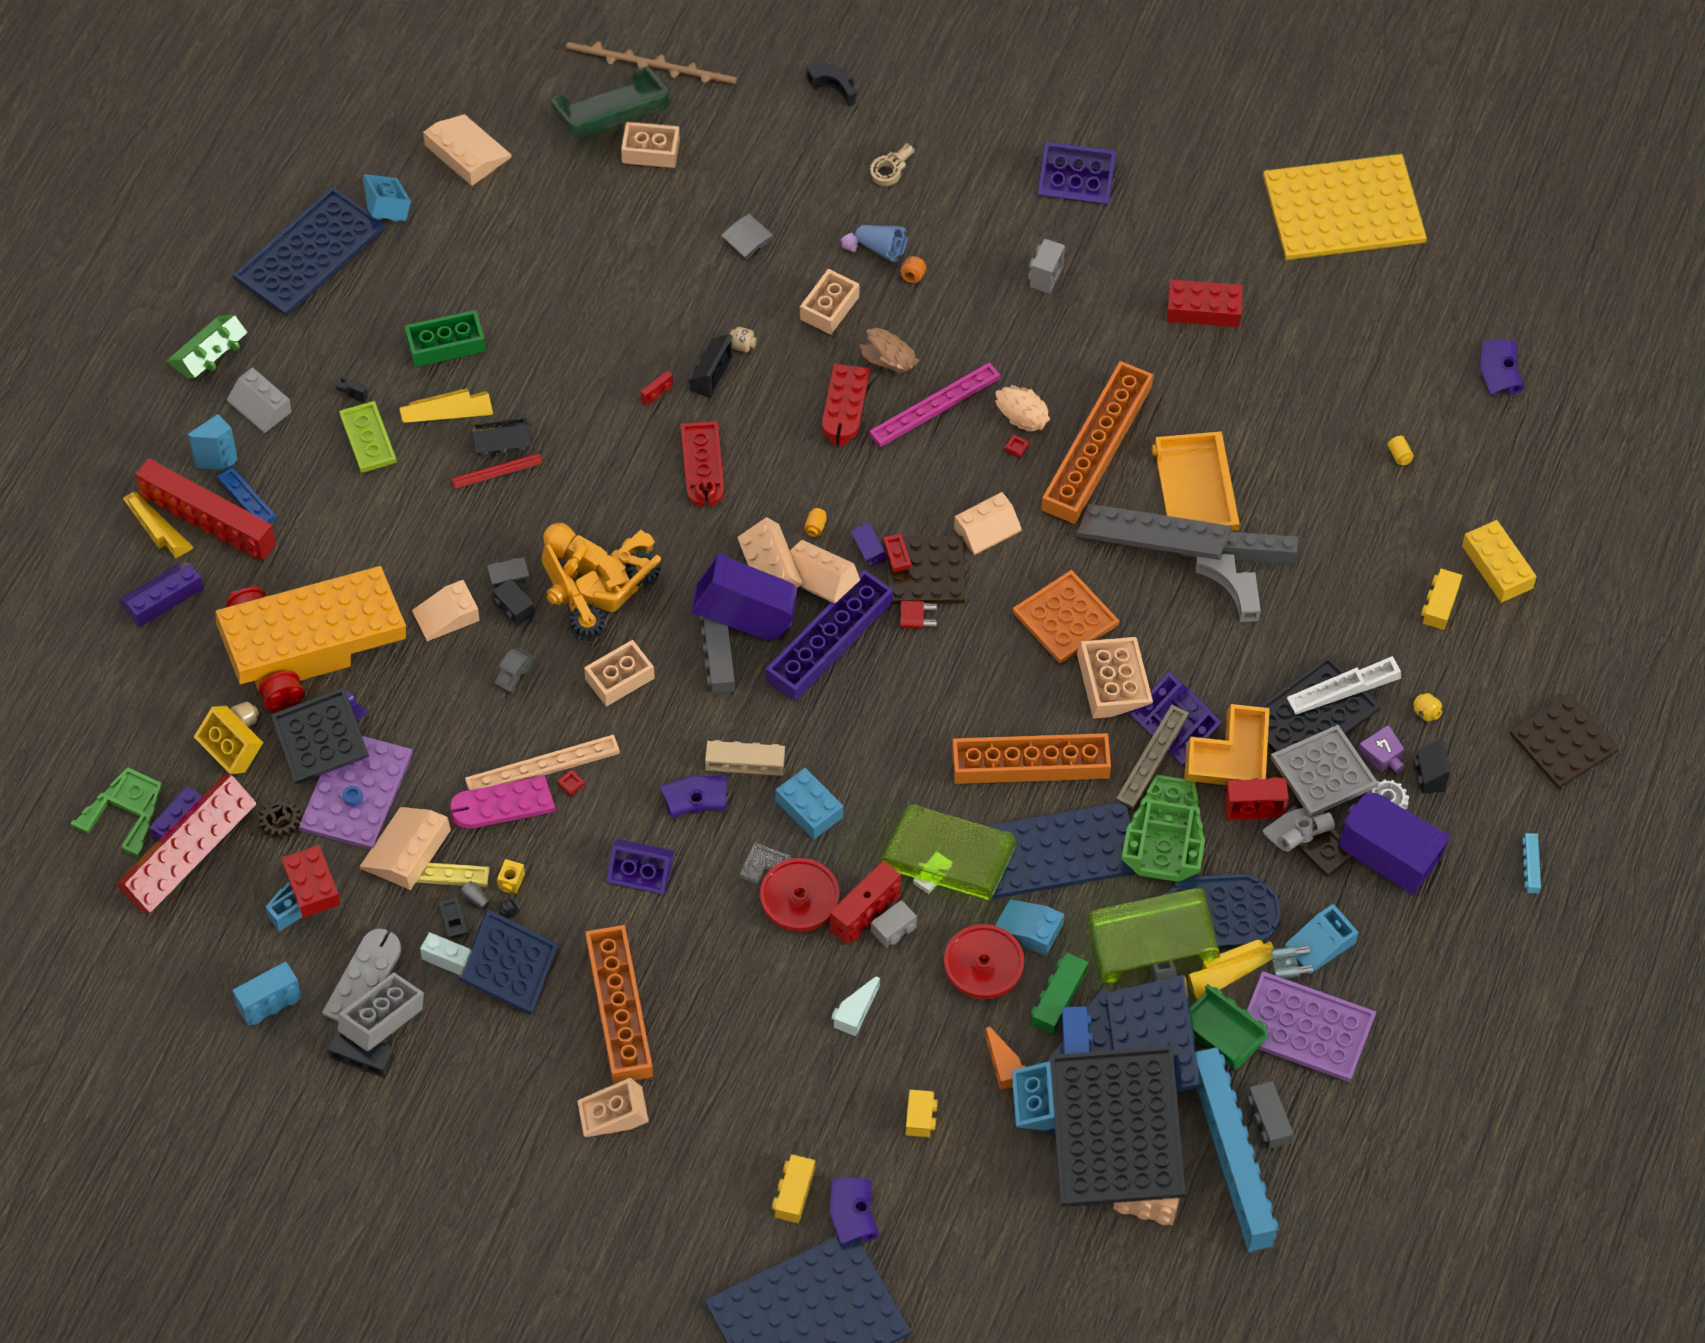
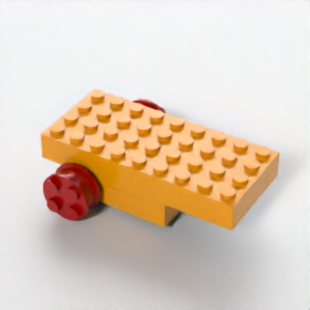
(306, 631)

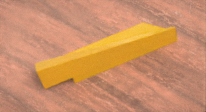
(447, 406)
(156, 526)
(1230, 967)

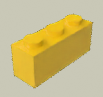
(1441, 599)
(794, 1188)

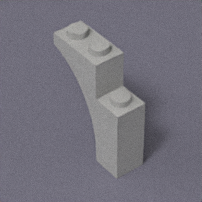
(1239, 585)

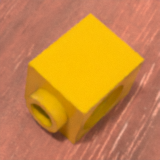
(510, 869)

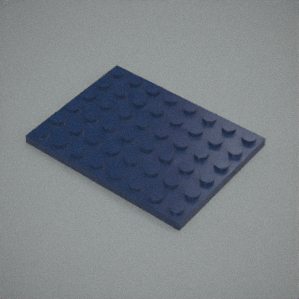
(811, 1298)

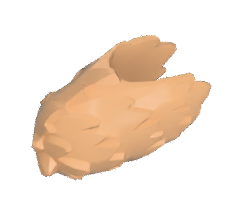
(1022, 408)

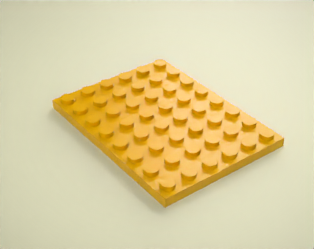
(1344, 206)

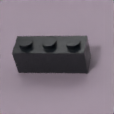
(375, 1061)

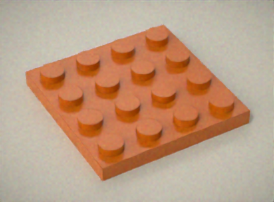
(1065, 616)

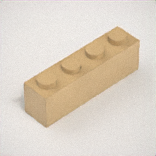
(745, 758)

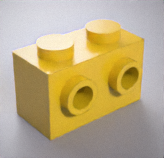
(919, 1114)

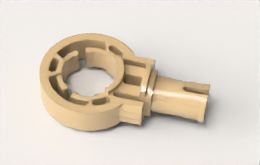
(894, 161)

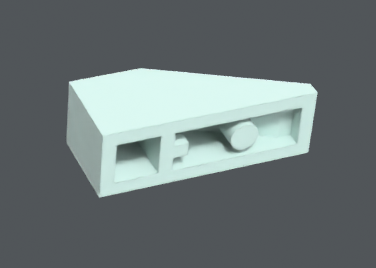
(854, 1008)

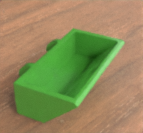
(208, 346)

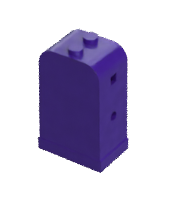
(745, 598)
(1392, 841)

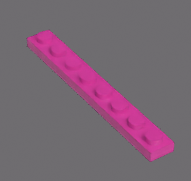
(934, 405)

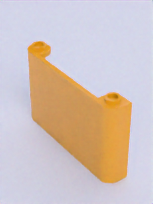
(1196, 478)

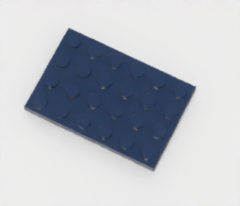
(1157, 1017)

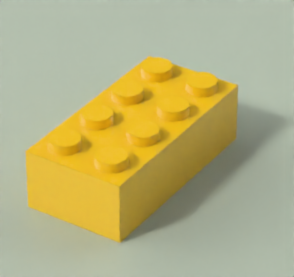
(1499, 561)

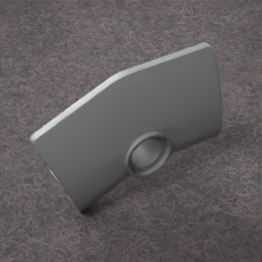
(1297, 828)

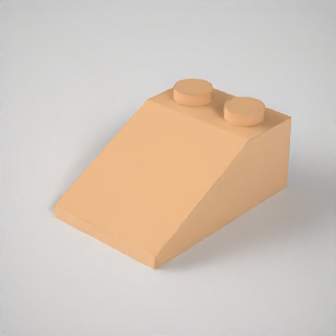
(446, 611)
(613, 1109)

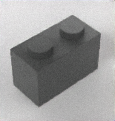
(514, 569)

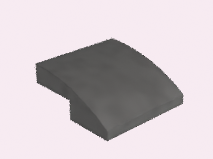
(747, 236)

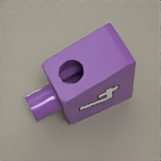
(1383, 750)

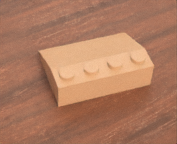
(465, 148)
(1113, 676)
(407, 846)

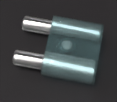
(1286, 961)

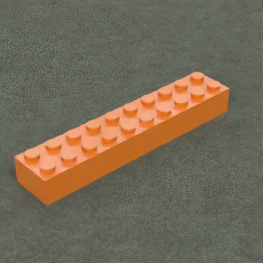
(1097, 442)

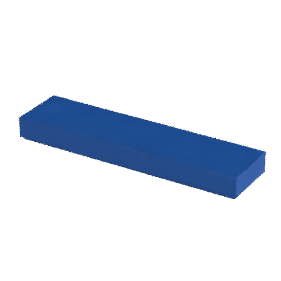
(245, 495)

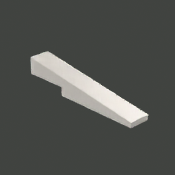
(1345, 685)

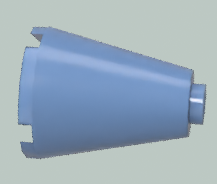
(883, 240)

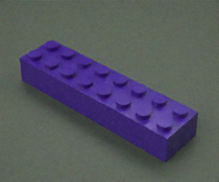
(829, 636)

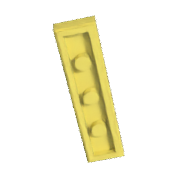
(454, 874)

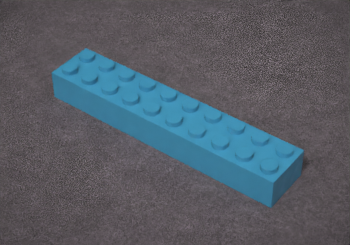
(1235, 1152)

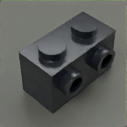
(513, 602)

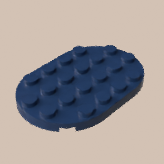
(1238, 906)

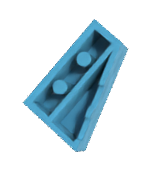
(283, 908)

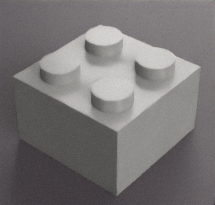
(1046, 266)

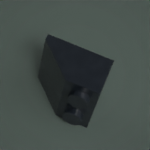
(1432, 767)

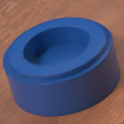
(352, 796)

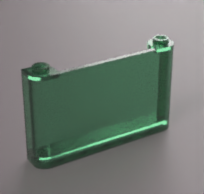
(614, 107)

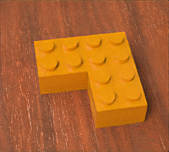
(1239, 756)

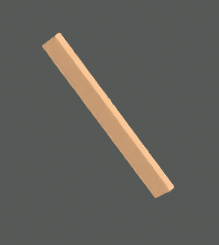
(546, 763)

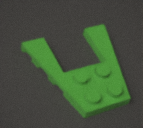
(132, 793)

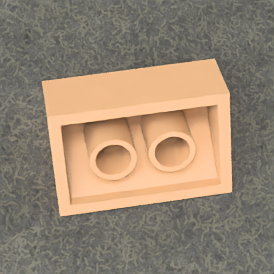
(987, 523)

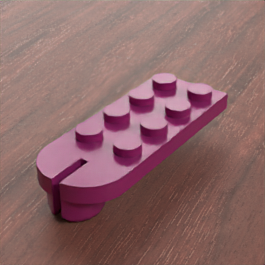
(501, 803)

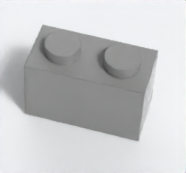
(894, 924)

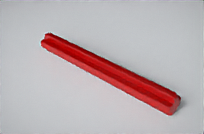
(497, 470)

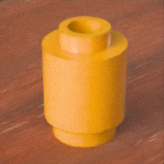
(815, 522)

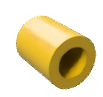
(1400, 450)

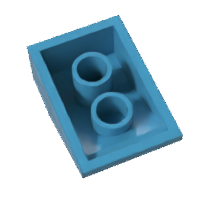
(386, 198)
(1031, 924)

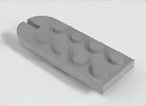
(366, 970)

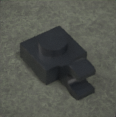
(355, 390)

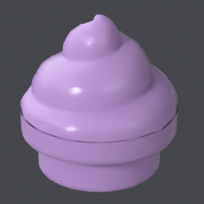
(849, 242)

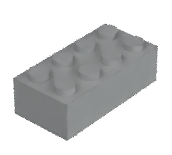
(380, 1011)

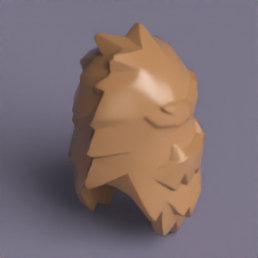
(888, 351)

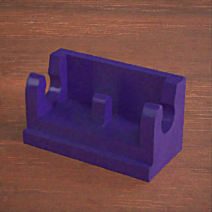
(869, 544)

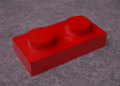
(656, 388)
(897, 552)

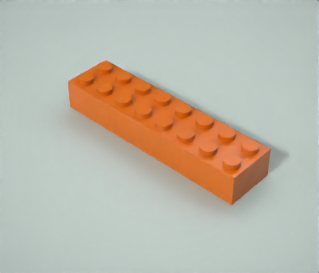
(1031, 758)
(619, 1004)

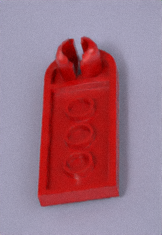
(845, 402)
(702, 462)

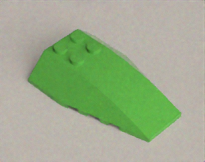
(1166, 832)

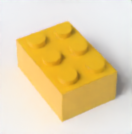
(228, 739)

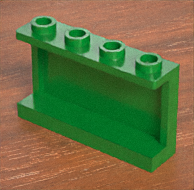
(1225, 1026)

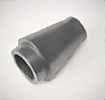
(474, 894)

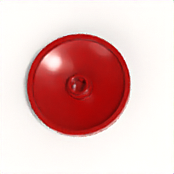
(799, 894)
(984, 961)

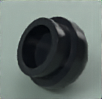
(508, 909)

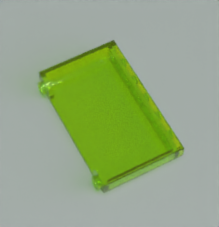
(949, 851)
(1152, 932)

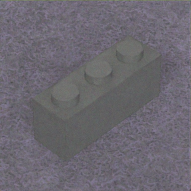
(1270, 1115)

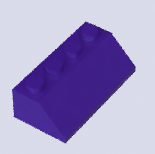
(162, 593)

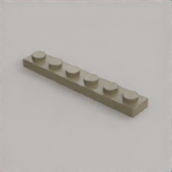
(1152, 756)

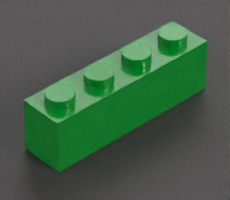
(1059, 993)

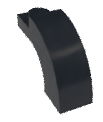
(832, 76)

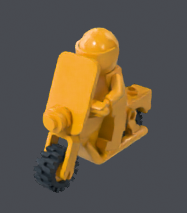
(604, 578)

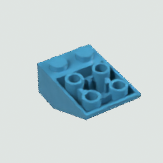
(1326, 936)

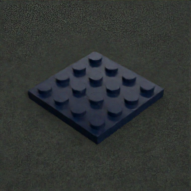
(508, 962)

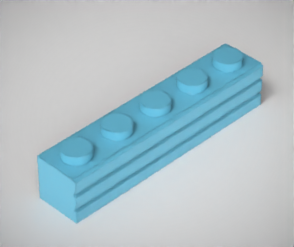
(1531, 863)

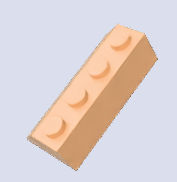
(823, 571)

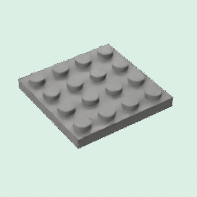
(1324, 770)

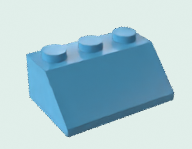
(213, 445)
(1034, 1097)

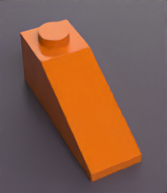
(1003, 1059)

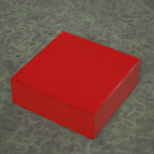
(1016, 446)
(571, 783)

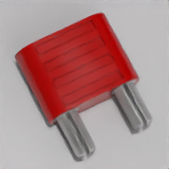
(913, 614)

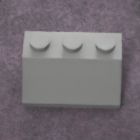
(259, 400)

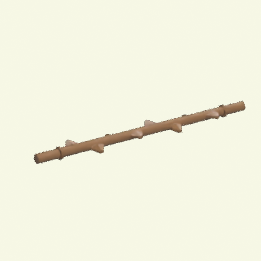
(659, 62)

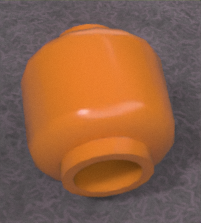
(913, 269)

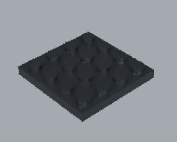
(320, 735)

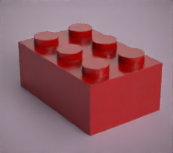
(1255, 798)
(310, 881)

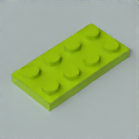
(367, 436)

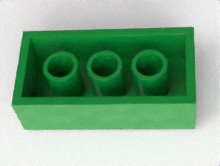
(445, 338)

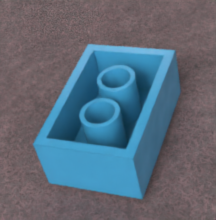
(809, 803)
(267, 994)

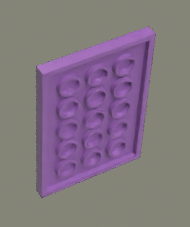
(379, 782)
(1310, 1026)

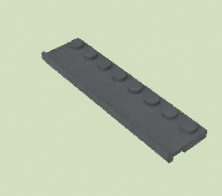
(1154, 531)

